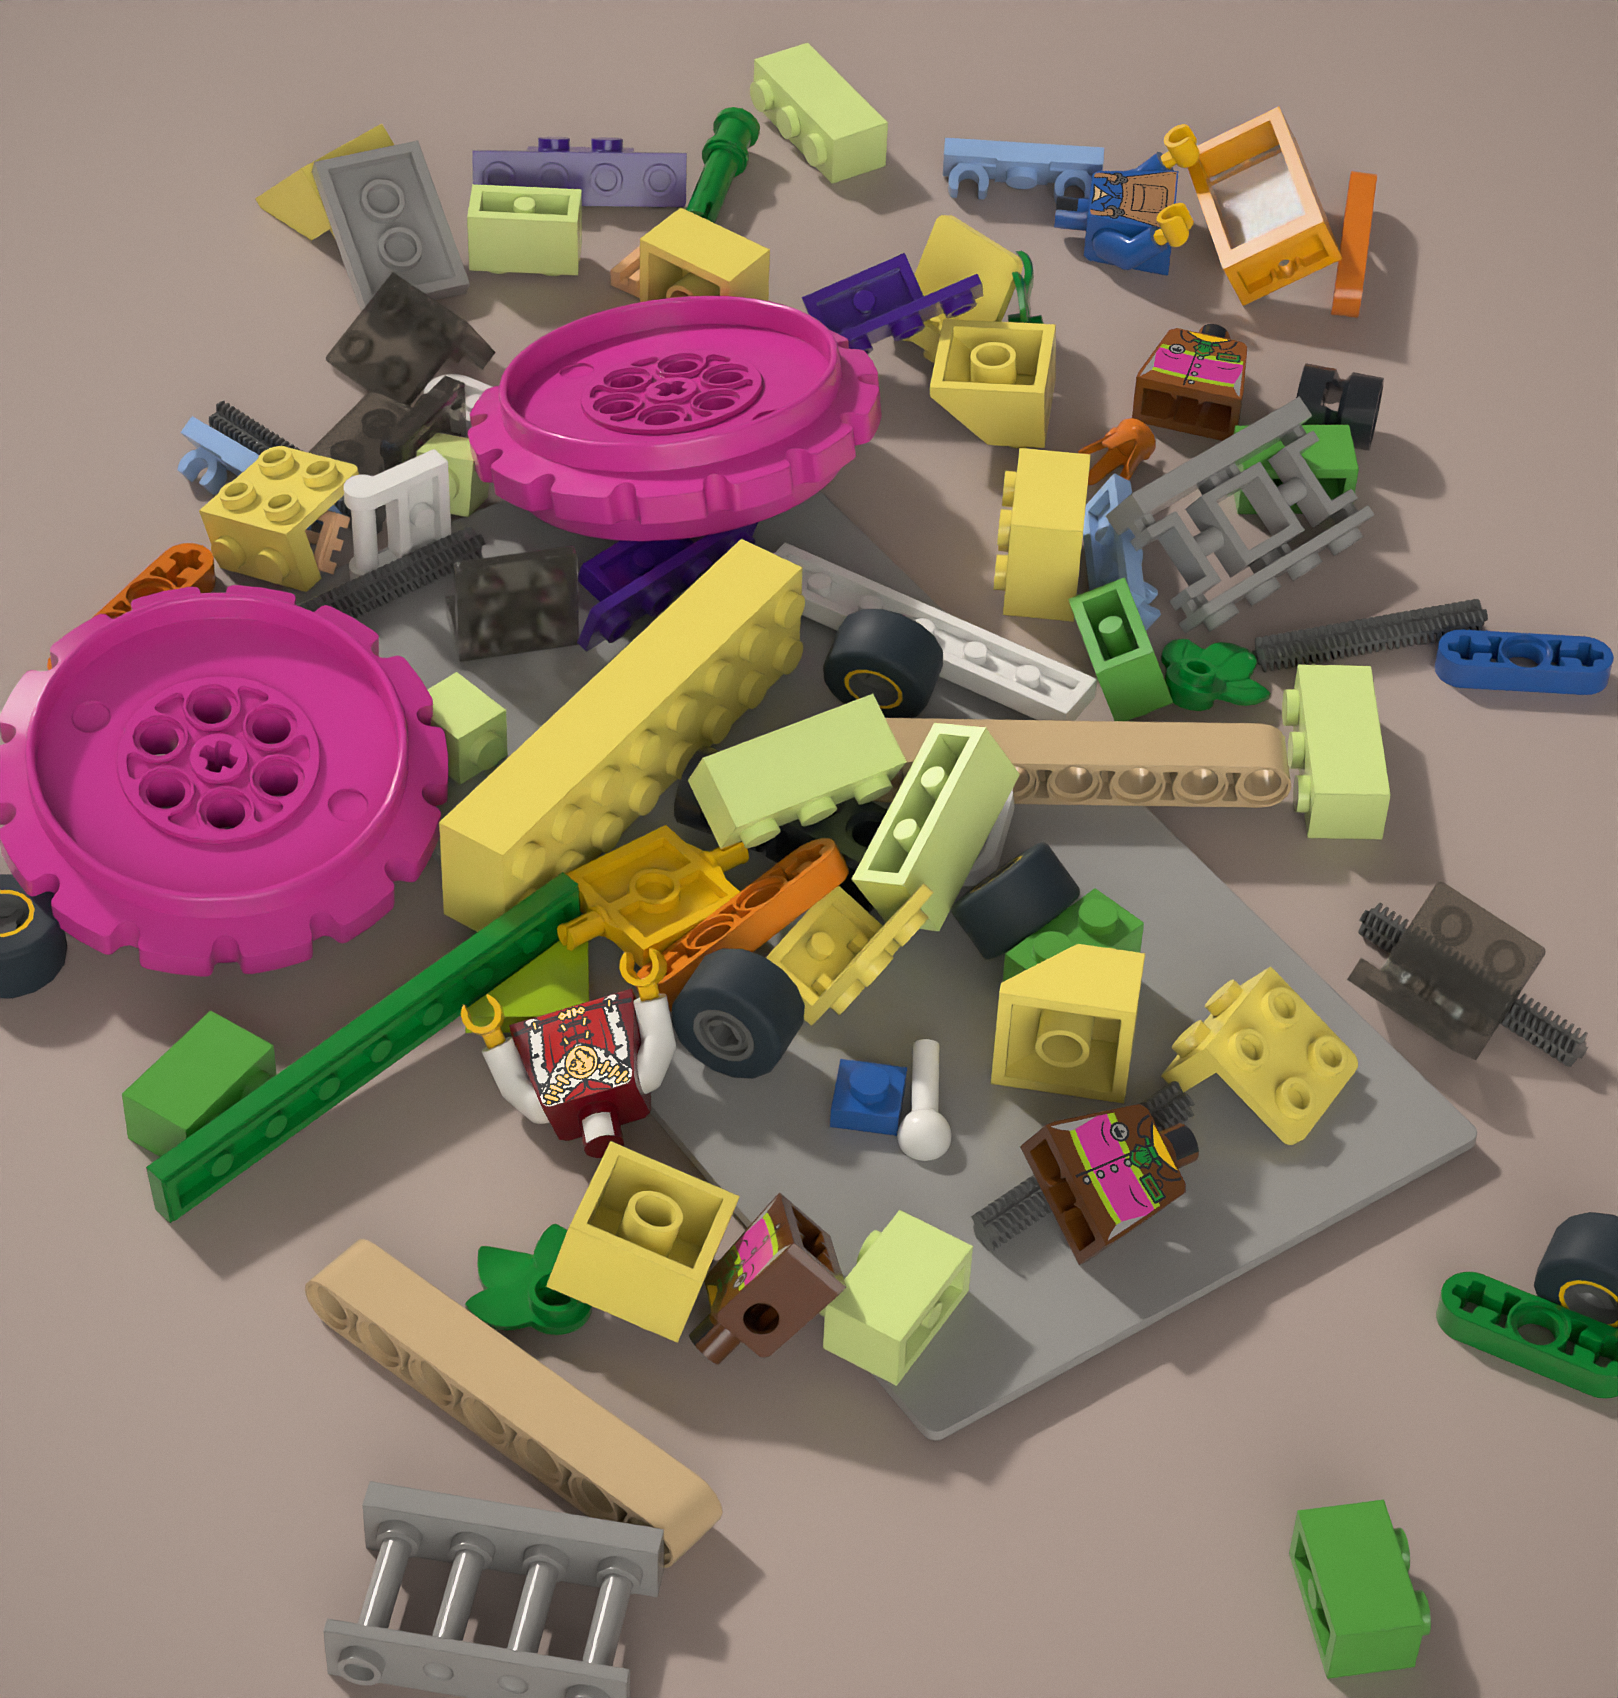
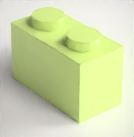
(524, 230)
(897, 1296)

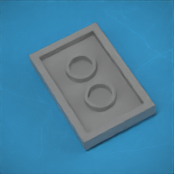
(390, 221)

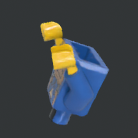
(1135, 212)

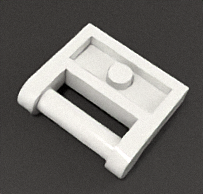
(415, 510)

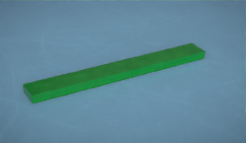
(359, 1051)

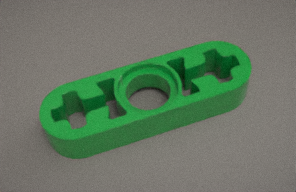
(1523, 1308)

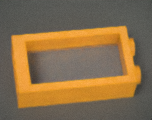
(1262, 207)

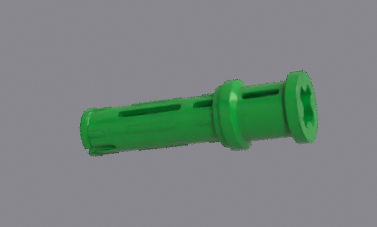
(723, 158)

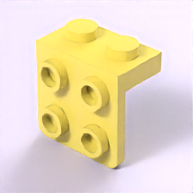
(957, 253)
(263, 515)
(843, 949)
(1268, 1052)

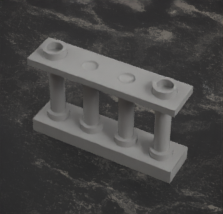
(500, 1538)

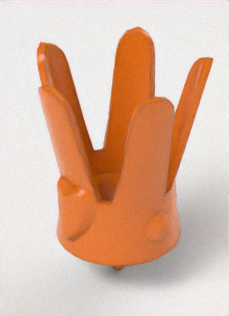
(1127, 446)

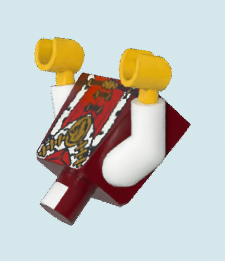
(588, 1062)

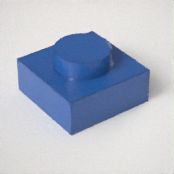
(868, 1097)

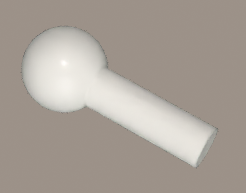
(924, 1131)

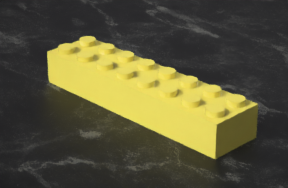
(624, 736)

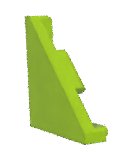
(541, 987)

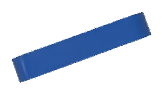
(1565, 678)

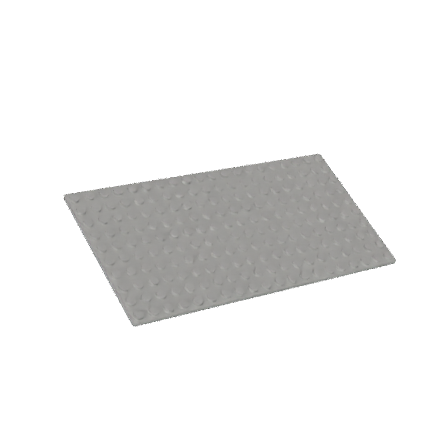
(1029, 1300)

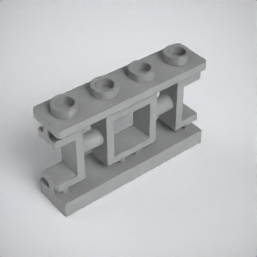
(1218, 478)

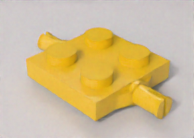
(650, 892)

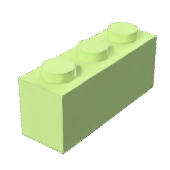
(819, 112)
(1337, 752)
(797, 773)
(937, 822)

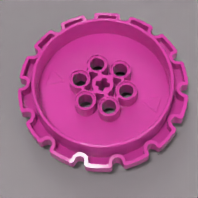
(675, 418)
(296, 867)

